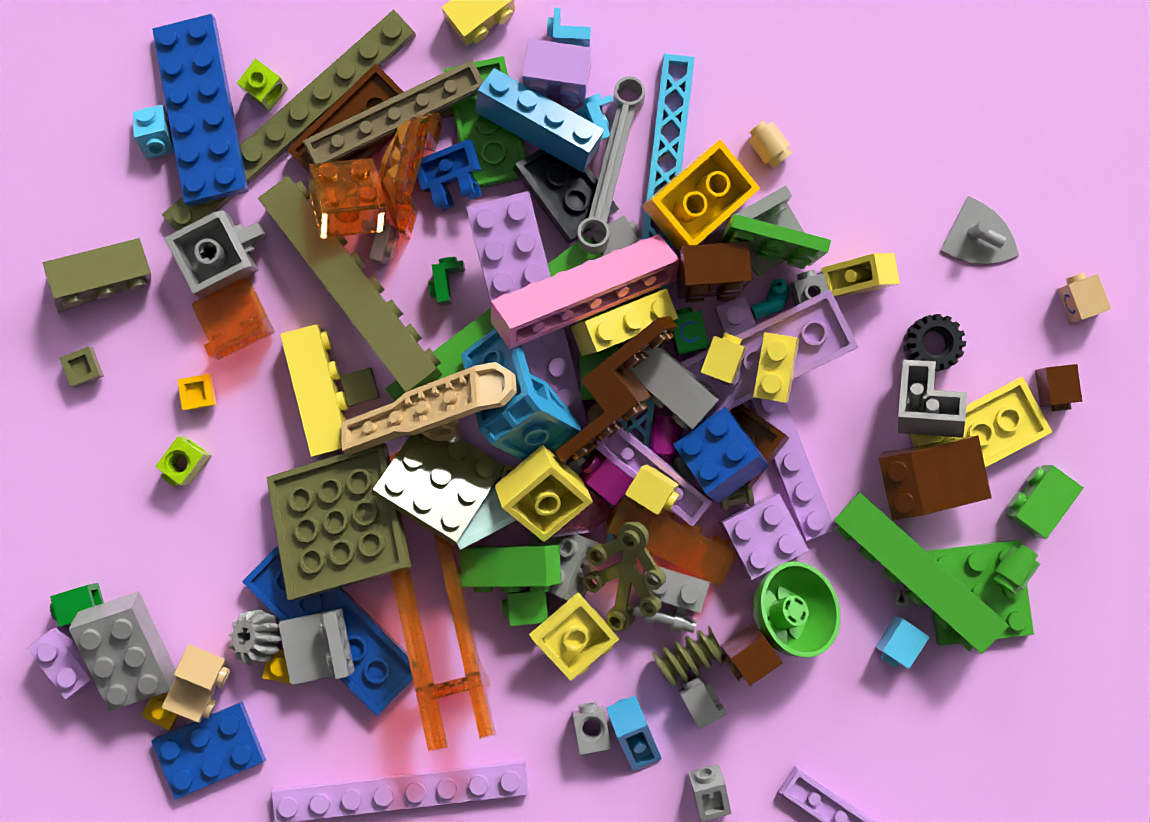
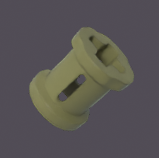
(739, 497)

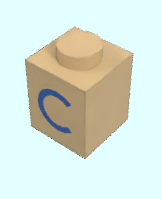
(1083, 297)

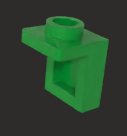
(440, 287)

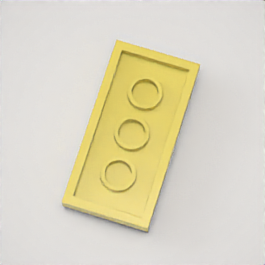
(1002, 419)

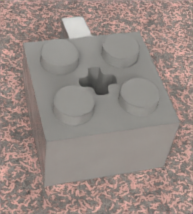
(232, 261)

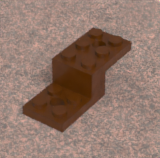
(618, 389)

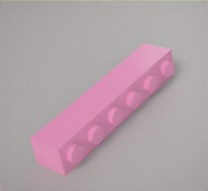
(583, 291)

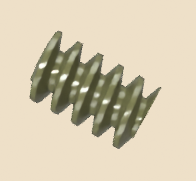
(689, 657)

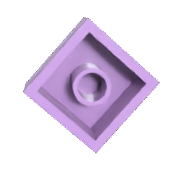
(557, 70)
(763, 536)

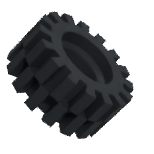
(947, 329)

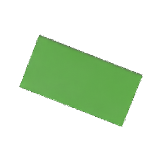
(495, 146)

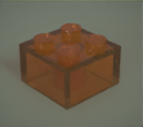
(347, 198)

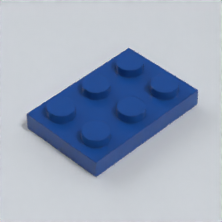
(208, 750)

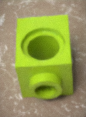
(262, 85)
(195, 456)

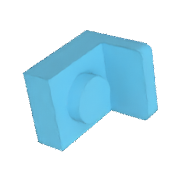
(592, 112)

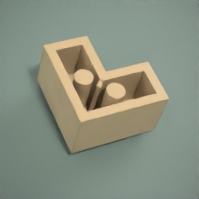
(195, 684)

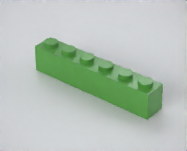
(921, 573)

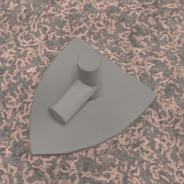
(979, 236)

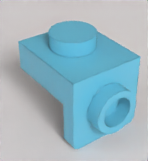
(567, 34)
(152, 131)

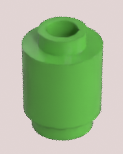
(1016, 568)

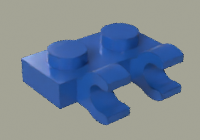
(447, 166)

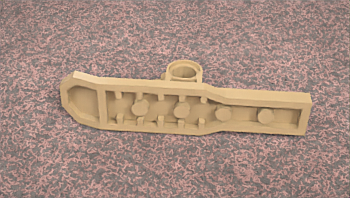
(432, 408)

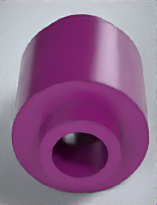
(663, 435)

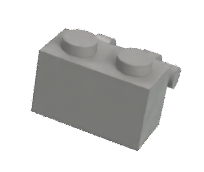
(679, 590)

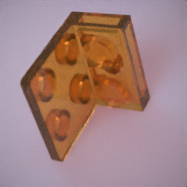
(232, 318)

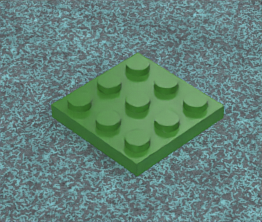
(776, 241)
(976, 569)

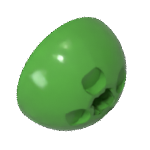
(797, 610)

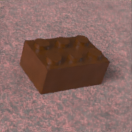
(713, 271)

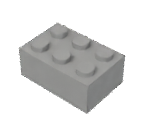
(123, 651)

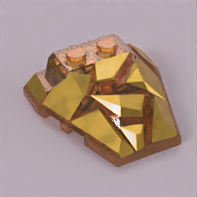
(401, 167)

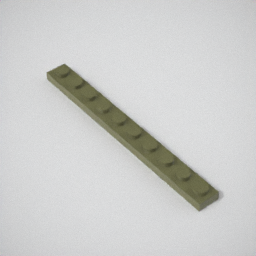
(305, 109)

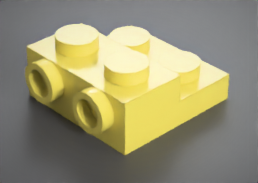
(574, 636)

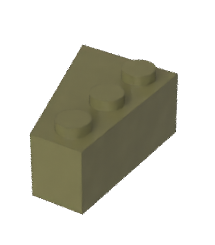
(97, 274)

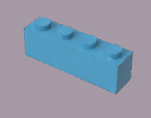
(538, 120)

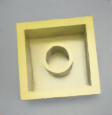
(543, 493)

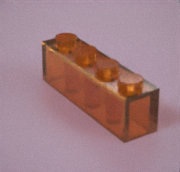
(676, 542)

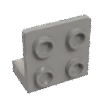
(772, 210)
(573, 563)
(316, 646)

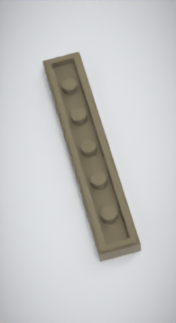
(383, 119)

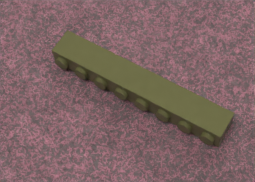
(351, 288)

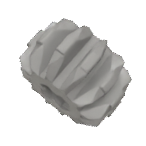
(255, 637)

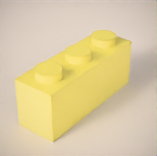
(622, 322)

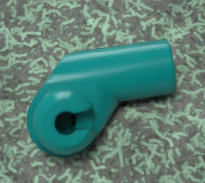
(774, 302)

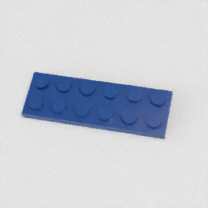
(200, 110)
(378, 660)

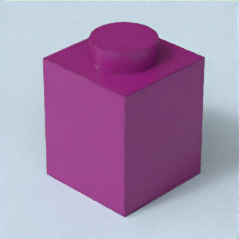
(605, 477)

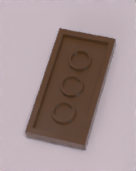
(367, 92)

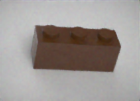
(750, 655)

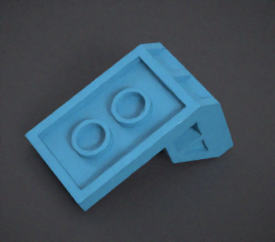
(532, 415)

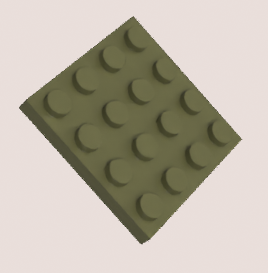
(333, 526)

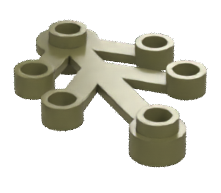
(620, 615)

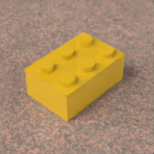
(701, 196)

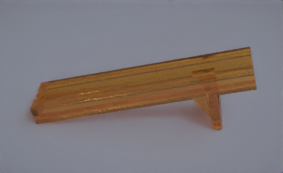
(426, 689)

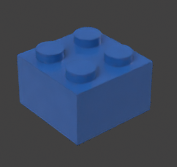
(721, 455)

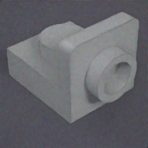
(710, 792)

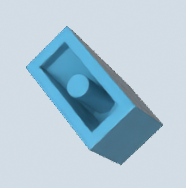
(633, 733)

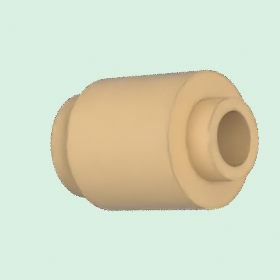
(769, 143)

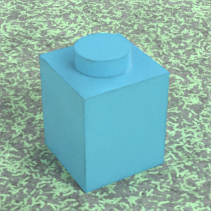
(901, 643)

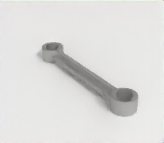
(611, 164)

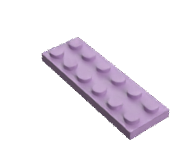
(821, 336)

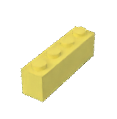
(316, 387)

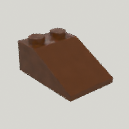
(934, 477)

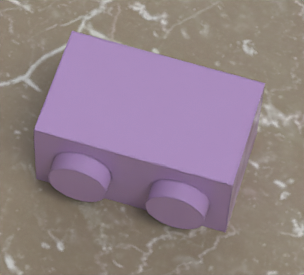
(62, 661)

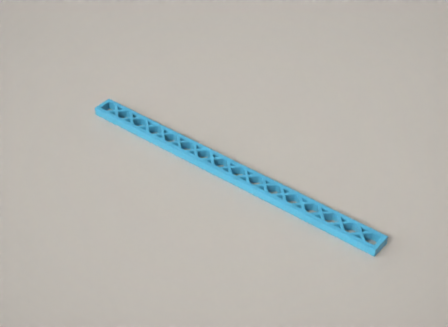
(664, 178)

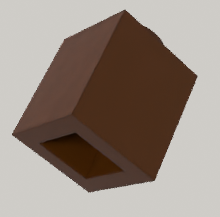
(1058, 386)

